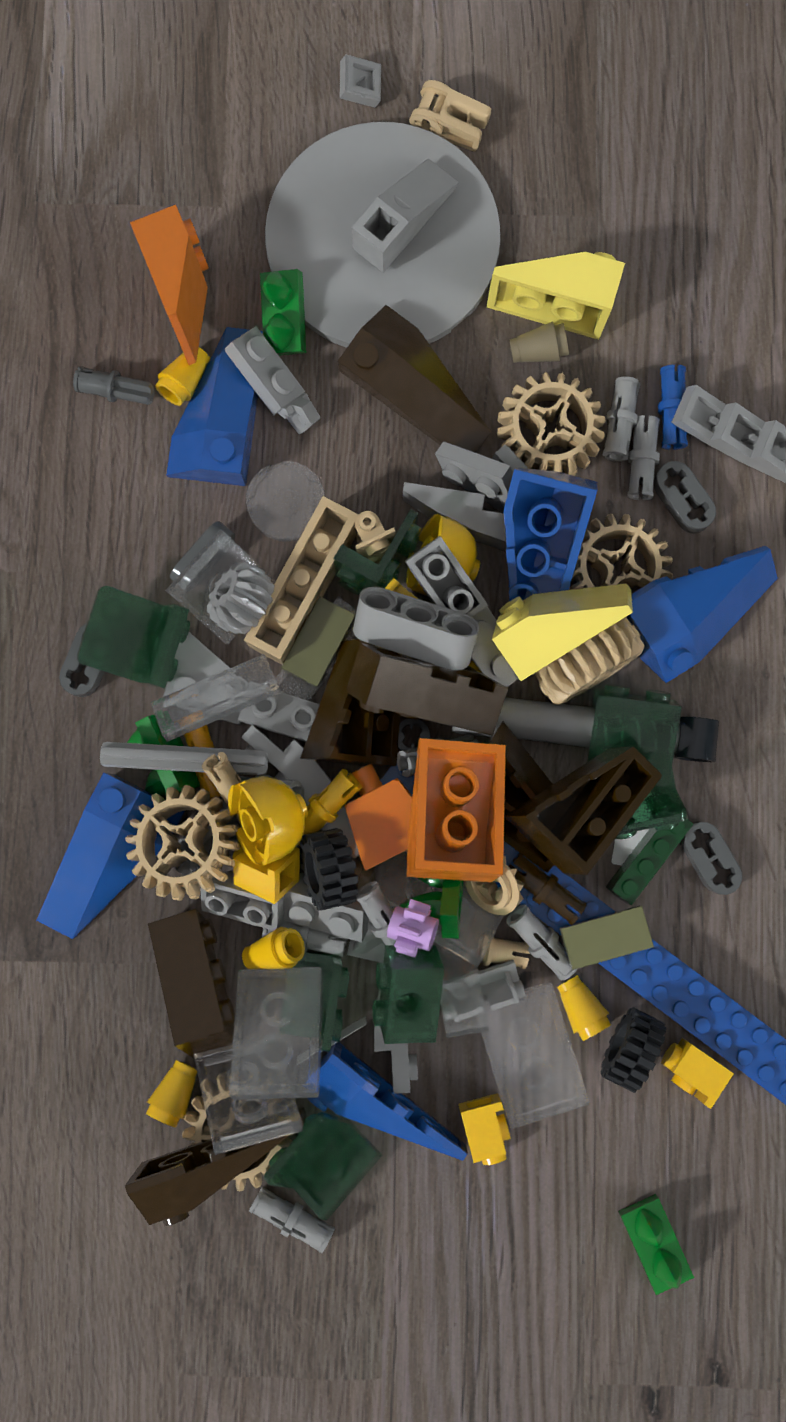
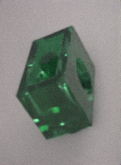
(416, 1014)

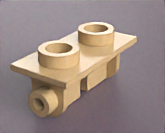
(372, 537)

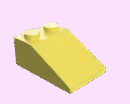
(559, 289)
(553, 623)

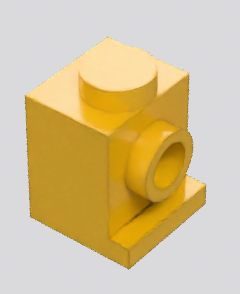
(267, 881)
(696, 1071)
(485, 1129)

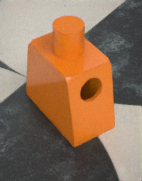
(379, 817)

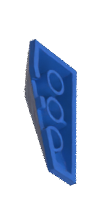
(217, 425)
(545, 529)
(692, 613)
(96, 857)
(364, 1096)

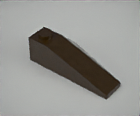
(407, 376)
(185, 1178)

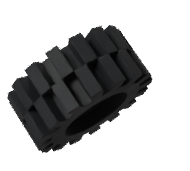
(328, 869)
(633, 1050)

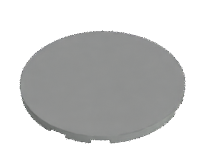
(330, 187)

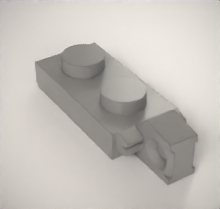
(272, 379)

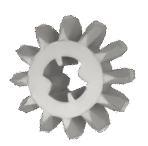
(240, 598)

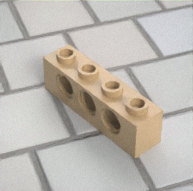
(303, 579)

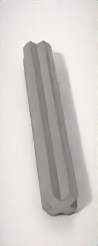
(179, 757)

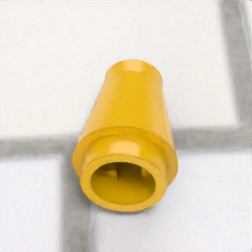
(180, 380)
(276, 950)
(583, 1009)
(173, 1094)

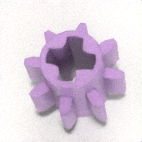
(412, 928)

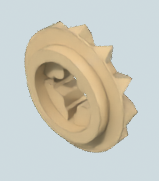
(497, 900)

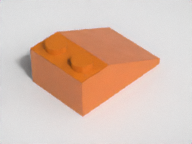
(176, 271)
(457, 811)

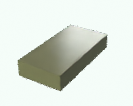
(318, 642)
(606, 937)

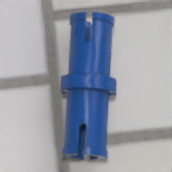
(672, 392)

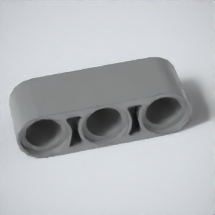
(415, 628)

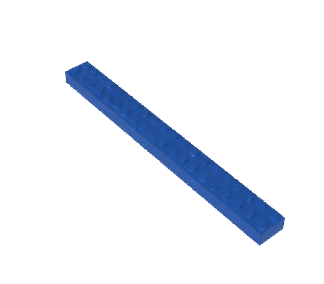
(672, 987)

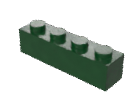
(646, 861)

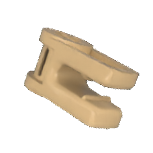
(453, 115)

